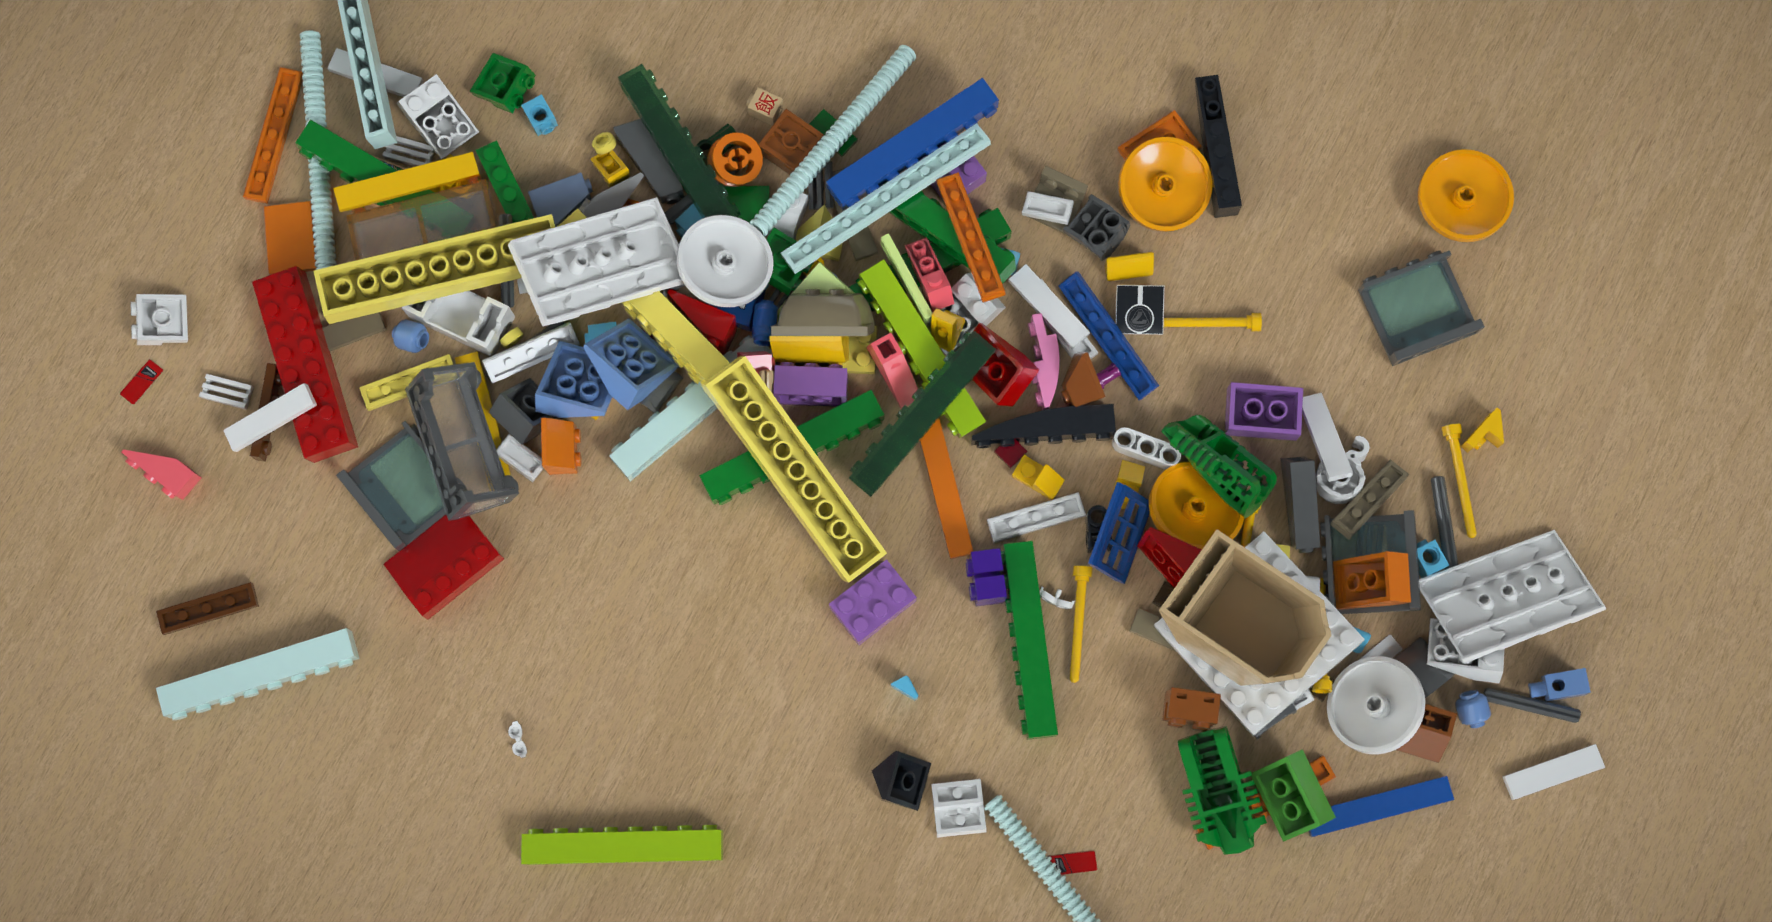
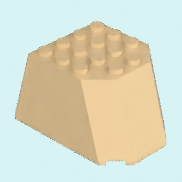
(1246, 616)

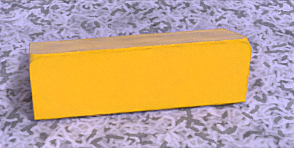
(1129, 266)

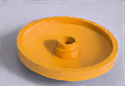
(1165, 184)
(1465, 195)
(1189, 508)

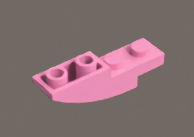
(1048, 353)

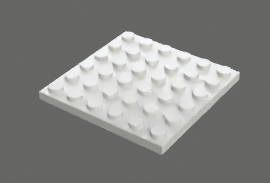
(1261, 703)

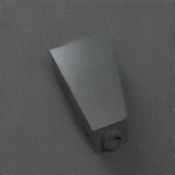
(649, 161)
(1301, 502)

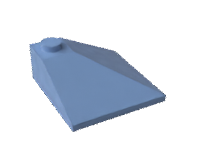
(629, 362)
(571, 385)

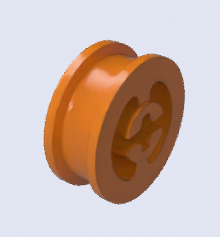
(748, 154)

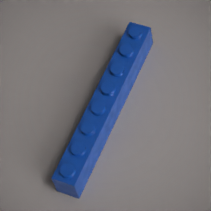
(913, 144)

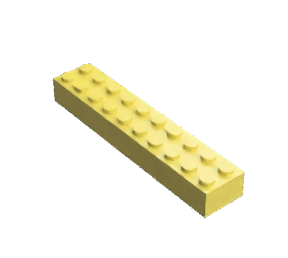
(422, 271)
(672, 331)
(794, 468)

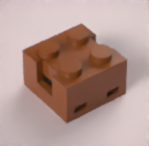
(789, 141)
(1191, 708)

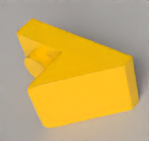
(611, 168)
(946, 328)
(1490, 428)
(1131, 476)
(1038, 477)

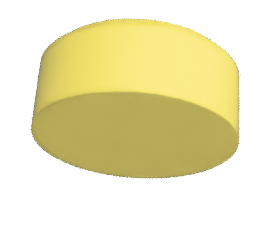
(604, 143)
(511, 338)

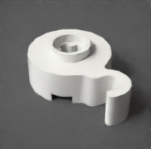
(1345, 491)

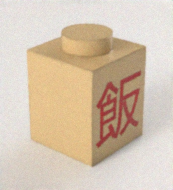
(765, 106)

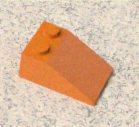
(1372, 580)

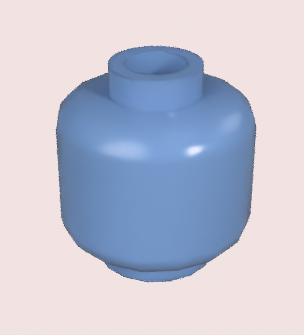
(410, 336)
(1473, 708)

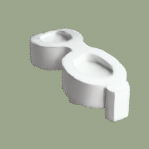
(1055, 599)
(515, 732)

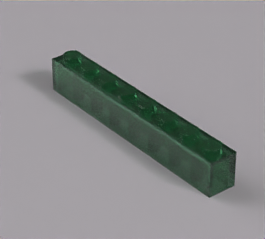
(675, 143)
(922, 413)

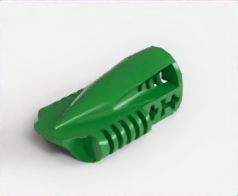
(1221, 463)
(1219, 792)

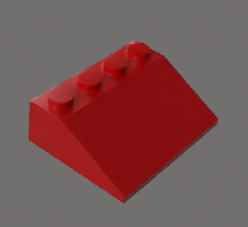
(442, 563)

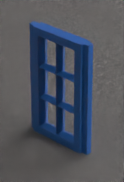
(1106, 530)

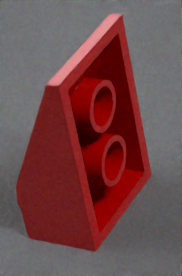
(711, 322)
(1006, 372)
(1168, 554)

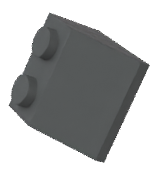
(517, 411)

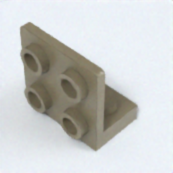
(1062, 186)

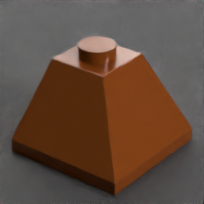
(1081, 382)

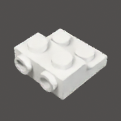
(159, 319)

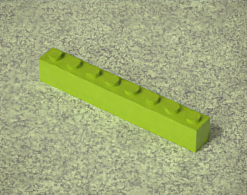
(915, 341)
(622, 847)

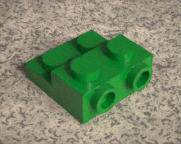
(503, 82)
(782, 275)

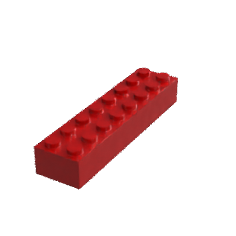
(304, 358)

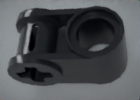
(1093, 528)

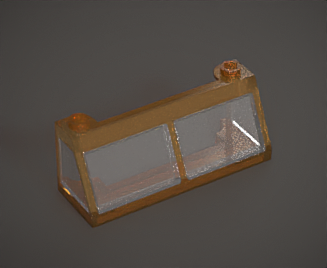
(422, 219)

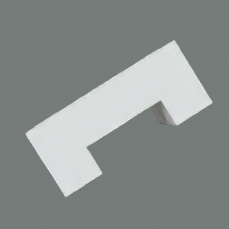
(465, 318)

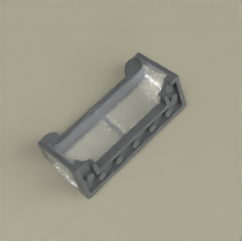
(459, 440)

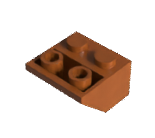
(1432, 735)

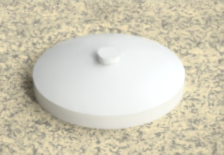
(724, 261)
(1376, 705)

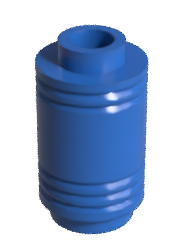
(763, 318)

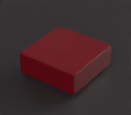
(1011, 454)

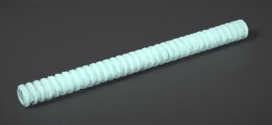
(833, 139)
(319, 179)
(1040, 862)

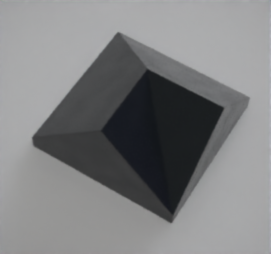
(902, 779)

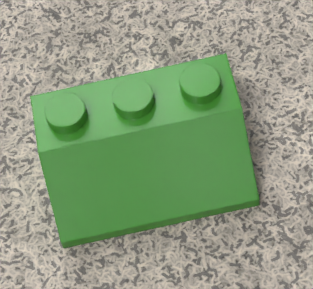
(1293, 795)

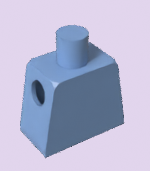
(1571, 683)

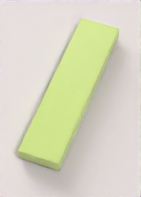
(906, 279)

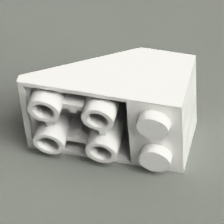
(437, 116)
(970, 307)
(1445, 656)

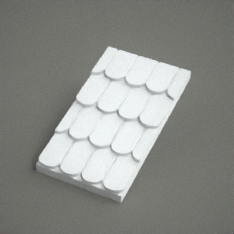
(598, 261)
(1510, 596)

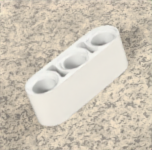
(1133, 449)

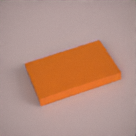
(1168, 126)
(289, 237)

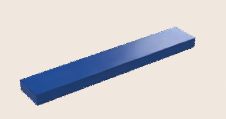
(1108, 335)
(1387, 805)

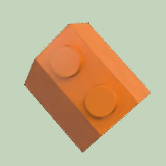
(559, 446)

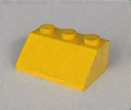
(810, 349)

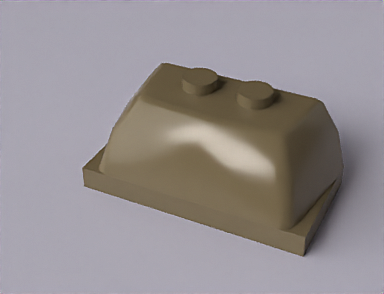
(824, 315)

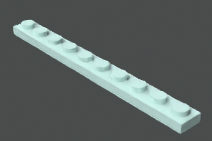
(885, 198)

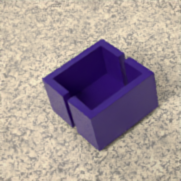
(988, 583)

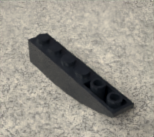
(1217, 147)
(1052, 426)

